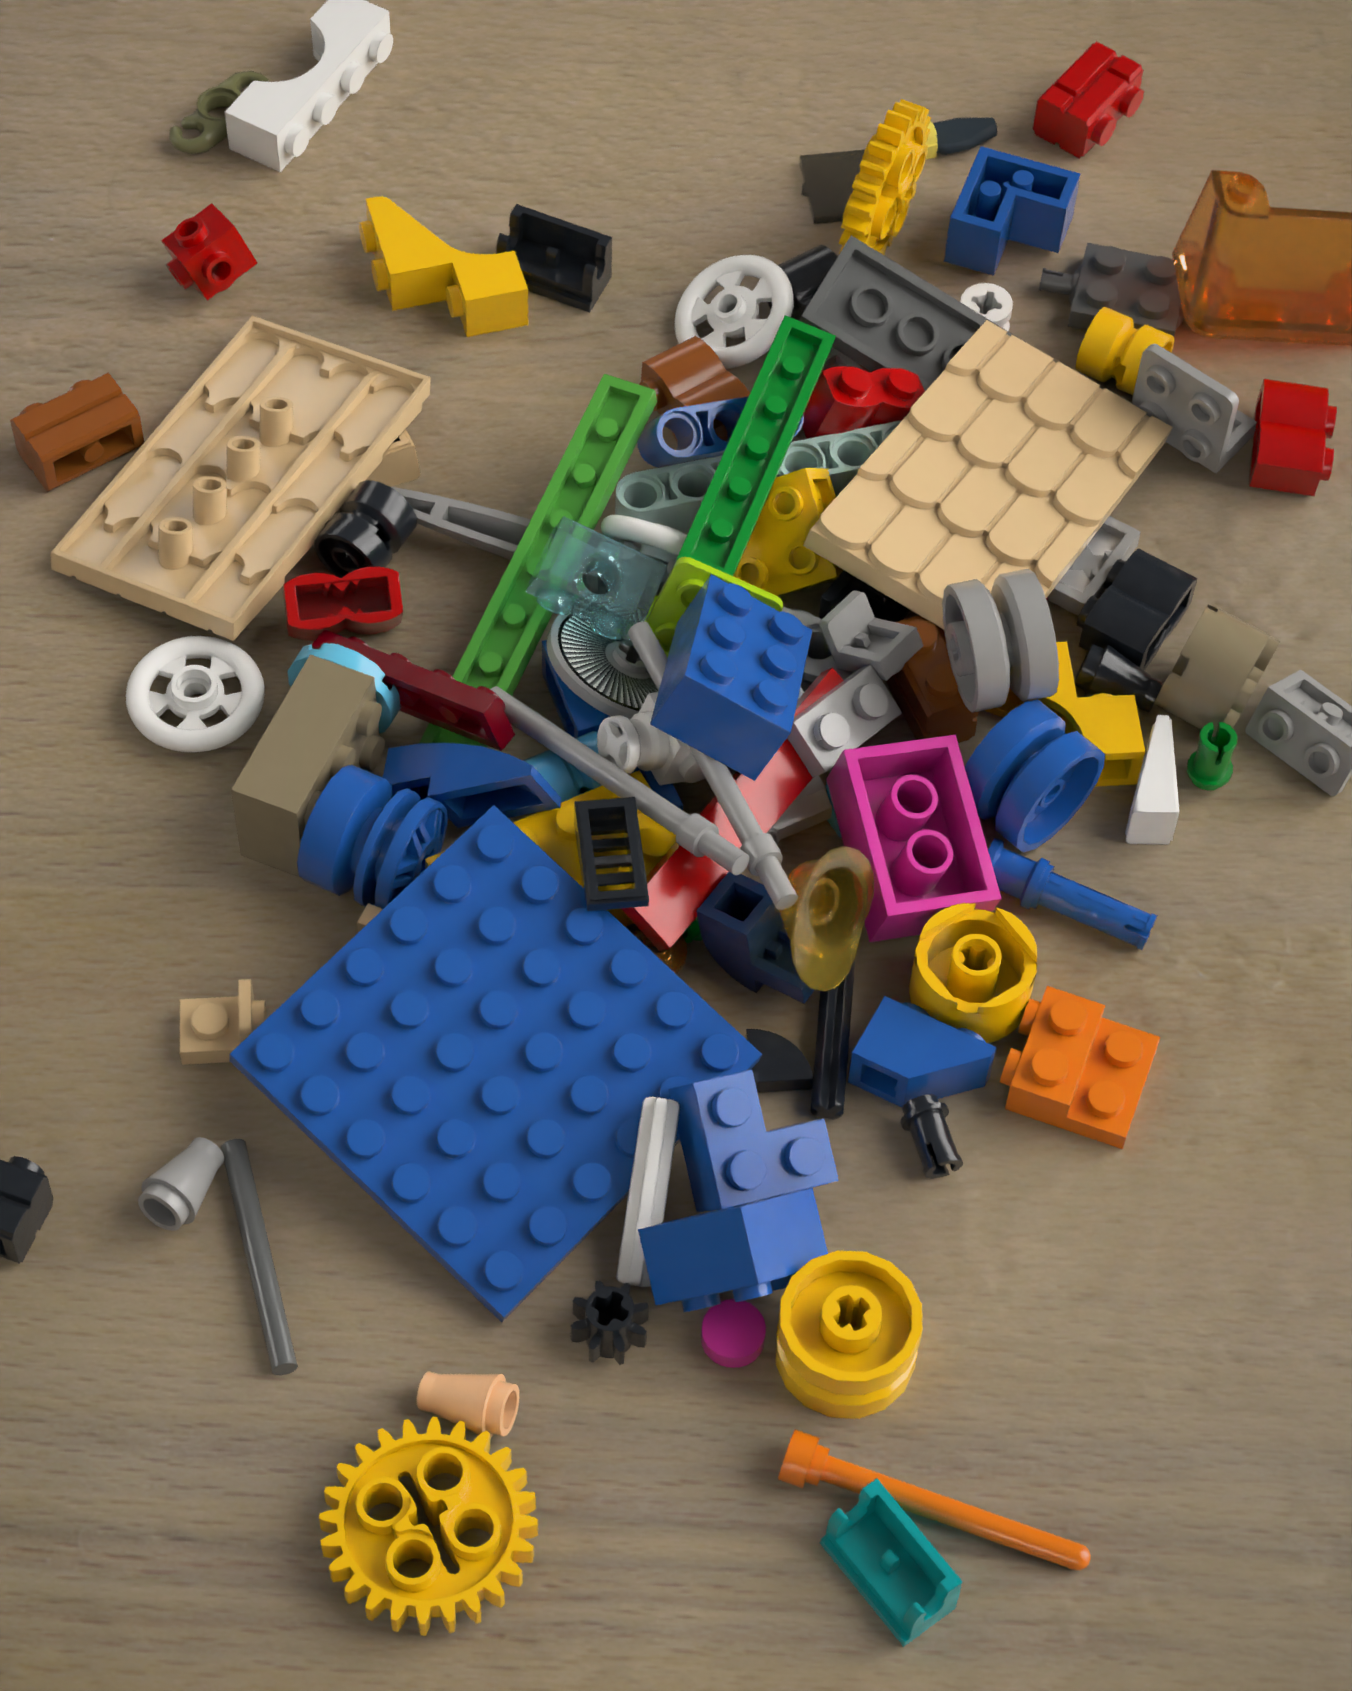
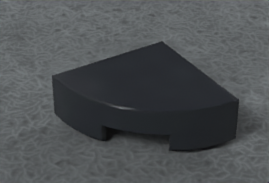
(781, 1063)

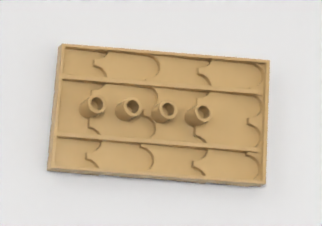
(241, 477)
(988, 477)

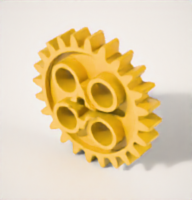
(887, 177)
(373, 1550)

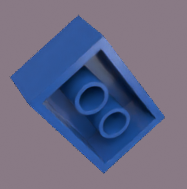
(732, 677)

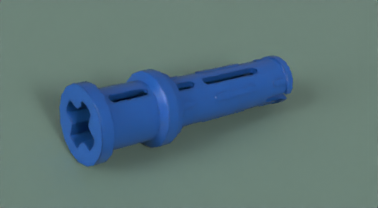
(1038, 885)

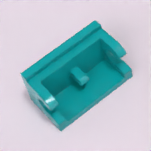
(892, 1563)

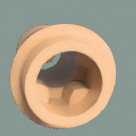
(477, 1399)

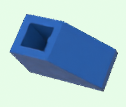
(915, 1055)

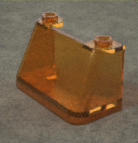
(1263, 267)

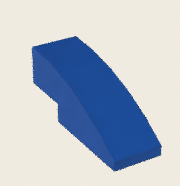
(469, 780)

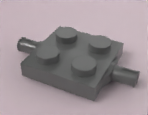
(1123, 281)

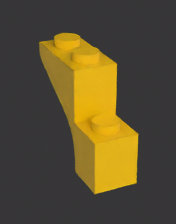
(423, 270)
(1103, 719)

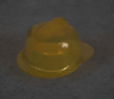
(828, 915)

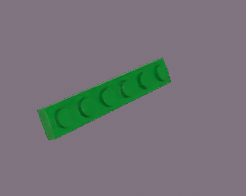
(758, 446)

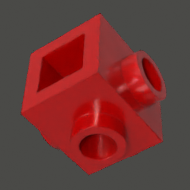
(207, 253)

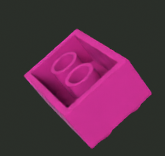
(917, 827)

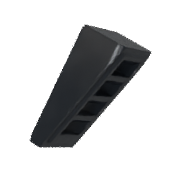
(605, 818)

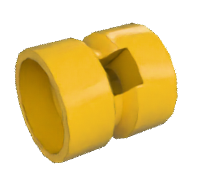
(1115, 348)

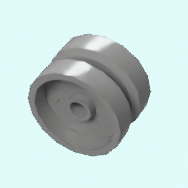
(1000, 640)

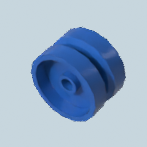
(1032, 774)

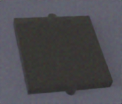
(829, 183)

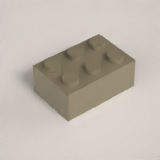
(318, 729)

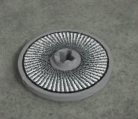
(598, 668)

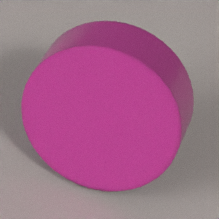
(733, 1333)

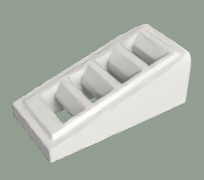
(1156, 795)

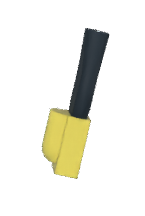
(958, 135)

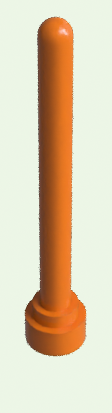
(811, 1463)

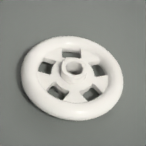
(736, 308)
(652, 538)
(192, 734)

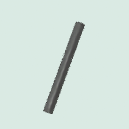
(259, 1257)

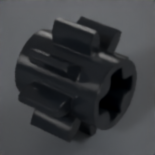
(596, 1314)

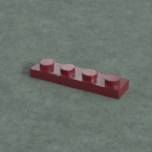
(436, 695)

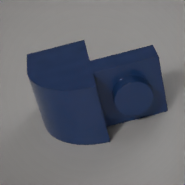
(749, 937)

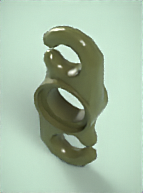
(212, 128)

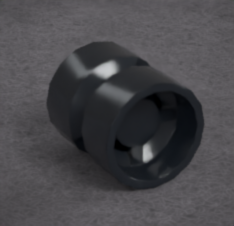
(367, 529)

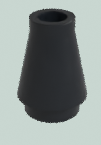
(1116, 675)

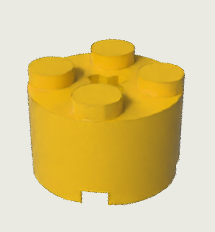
(974, 970)

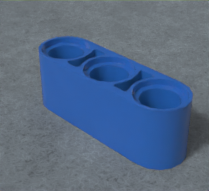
(693, 432)

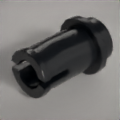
(927, 1123)

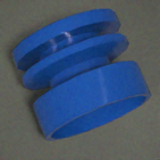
(368, 837)

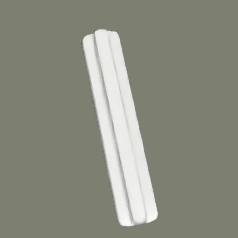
(648, 1184)

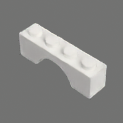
(279, 118)

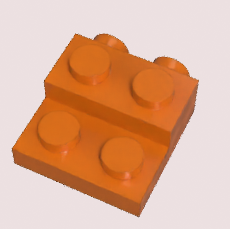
(1078, 1068)

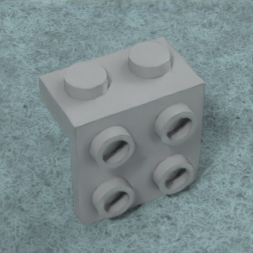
(1195, 405)

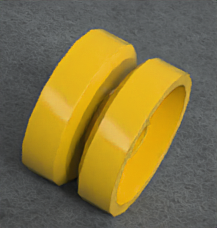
(848, 1334)

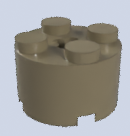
(1216, 670)

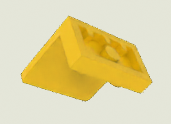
(775, 550)

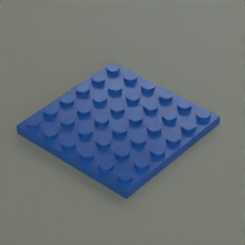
(489, 1059)

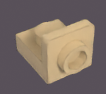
(218, 1025)

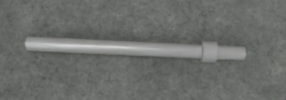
(691, 831)
(760, 846)

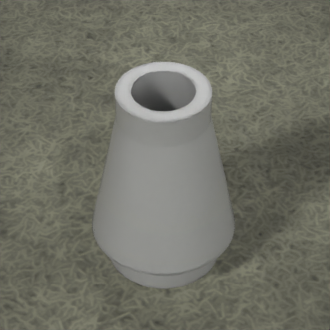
(179, 1187)

